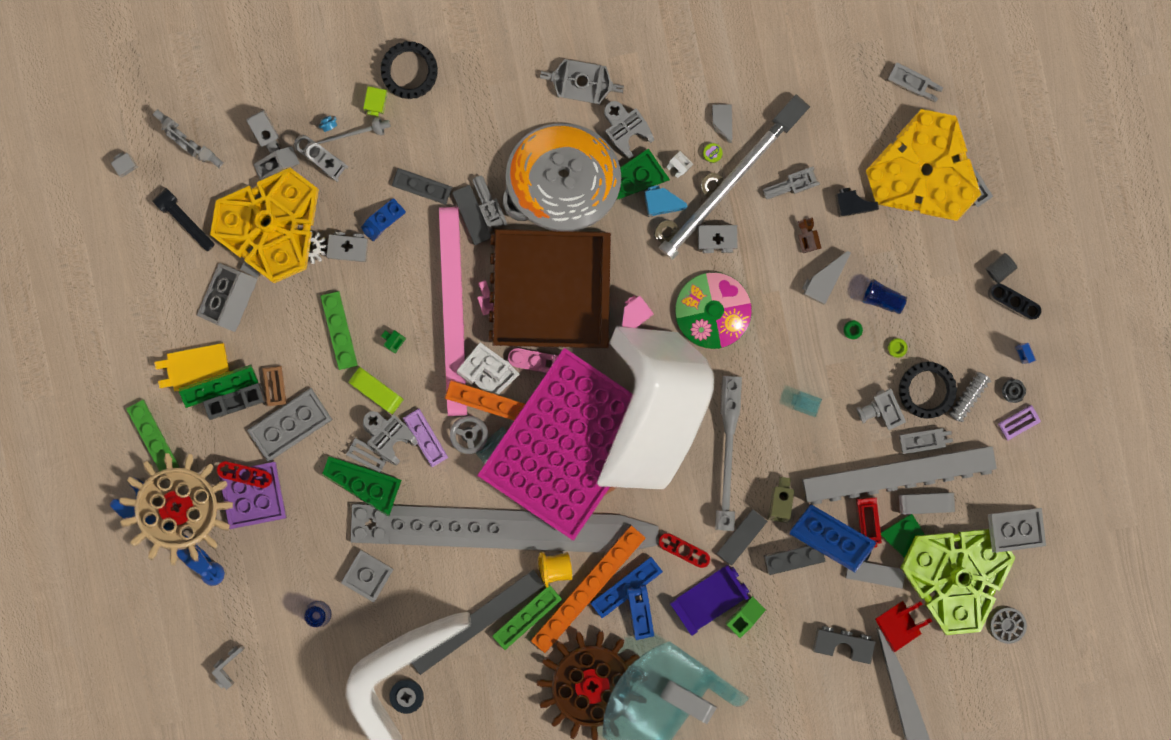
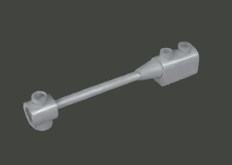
(730, 413)

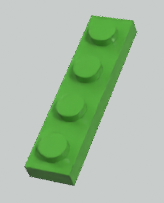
(339, 330)
(151, 434)
(527, 617)

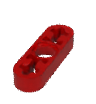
(229, 476)
(699, 552)

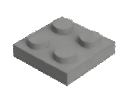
(367, 575)

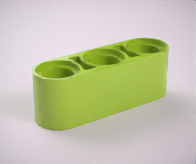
(376, 390)

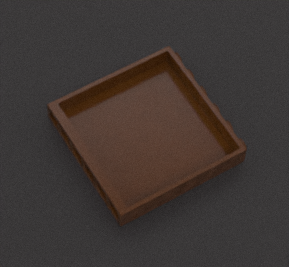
(550, 289)

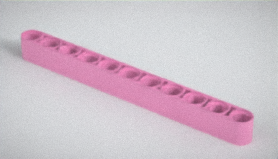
(452, 301)

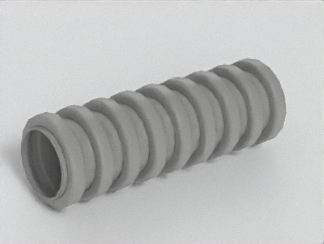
(969, 396)

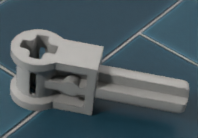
(797, 182)
(490, 208)

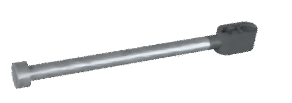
(783, 122)

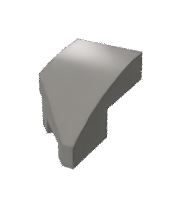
(723, 120)

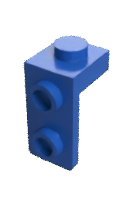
(382, 219)

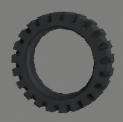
(409, 47)
(948, 379)

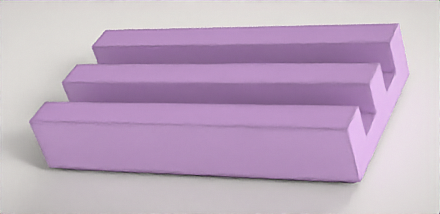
(1005, 430)

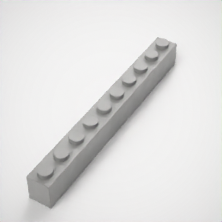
(899, 474)

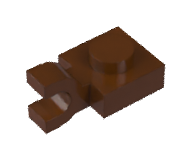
(808, 239)

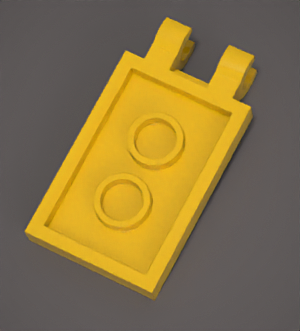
(193, 366)

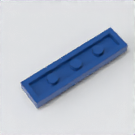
(617, 593)

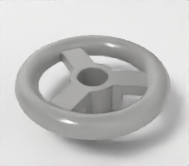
(455, 430)

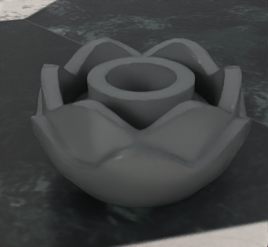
(1020, 391)

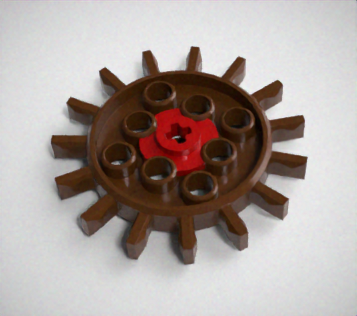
(562, 678)

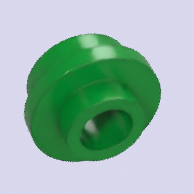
(859, 329)

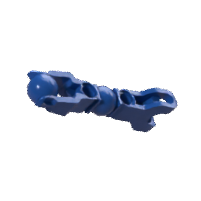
(211, 572)

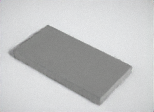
(289, 424)

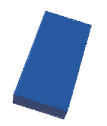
(1025, 353)

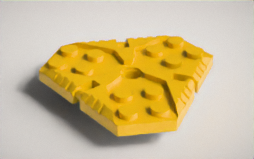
(898, 176)
(279, 247)

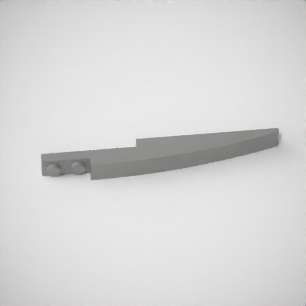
(907, 707)

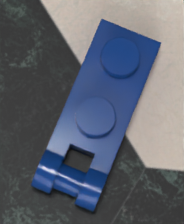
(640, 612)

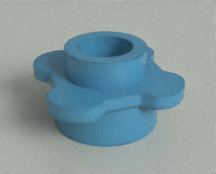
(328, 123)

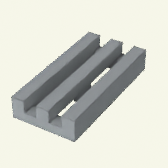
(350, 454)

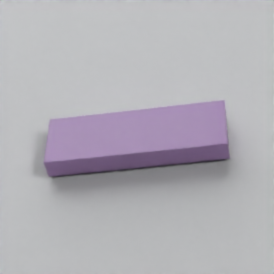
(426, 438)

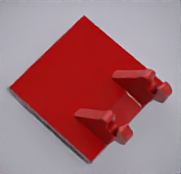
(899, 626)

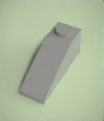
(823, 282)

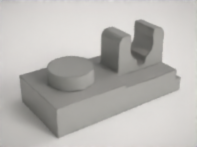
(889, 408)

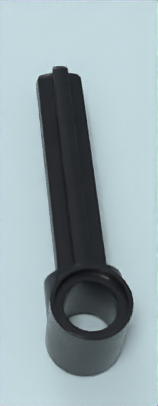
(168, 203)

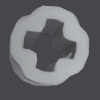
(868, 412)

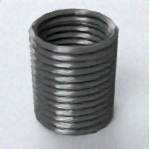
(1001, 268)

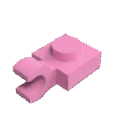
(484, 299)

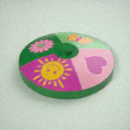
(713, 310)

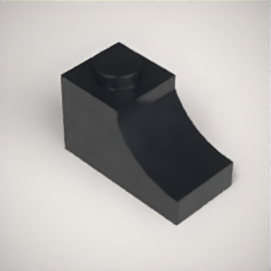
(851, 204)

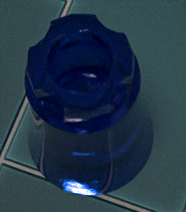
(884, 297)
(324, 611)

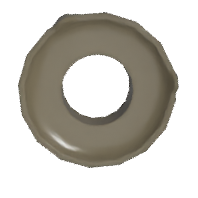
(704, 181)
(666, 223)

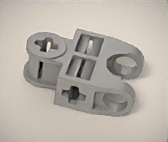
(621, 121)
(321, 157)
(381, 430)

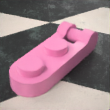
(530, 359)

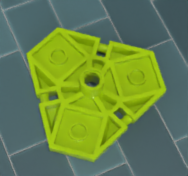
(936, 565)

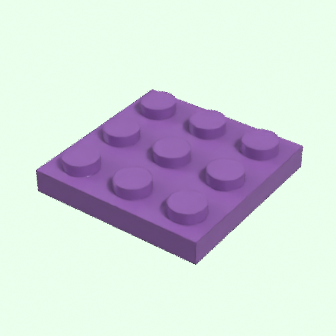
(251, 503)

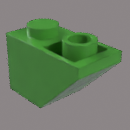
(745, 617)

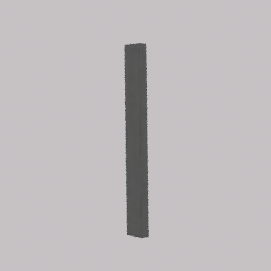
(481, 619)

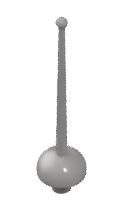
(377, 126)

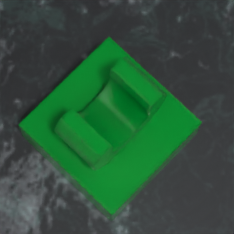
(393, 340)

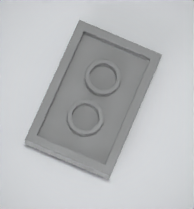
(1016, 530)

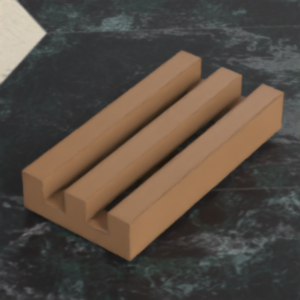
(282, 387)

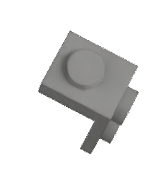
(222, 678)

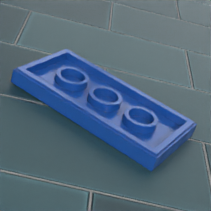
(832, 538)

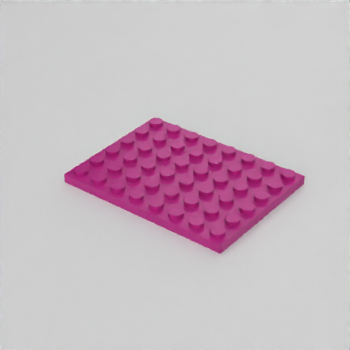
(560, 444)

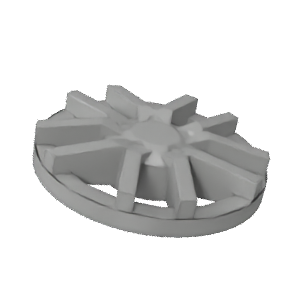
(1008, 625)

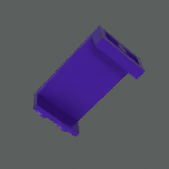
(709, 599)

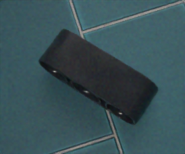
(1024, 302)

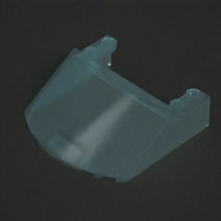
(635, 704)

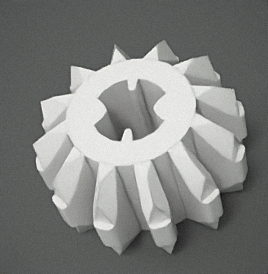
(316, 252)

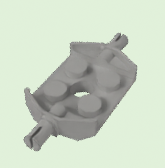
(594, 91)
(191, 147)

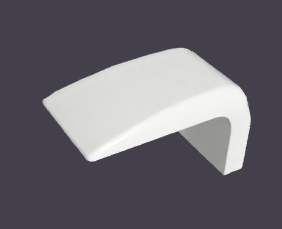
(664, 411)
(386, 661)

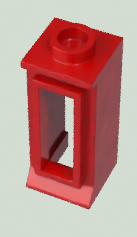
(868, 502)

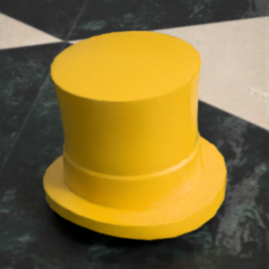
(554, 567)

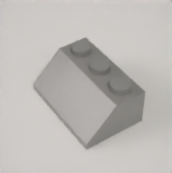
(227, 297)

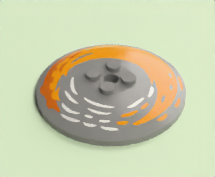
(563, 201)

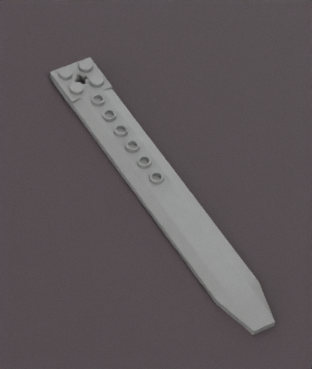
(489, 529)

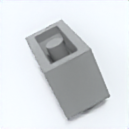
(276, 162)

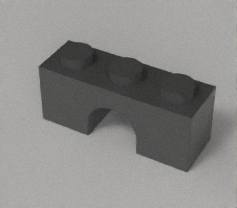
(234, 401)
(792, 559)
(827, 640)

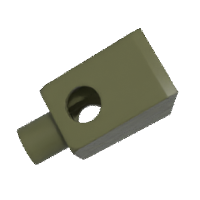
(779, 509)

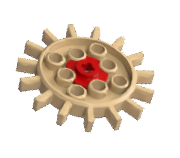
(173, 539)

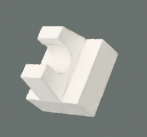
(681, 163)

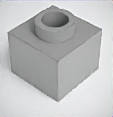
(123, 164)

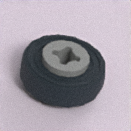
(410, 688)

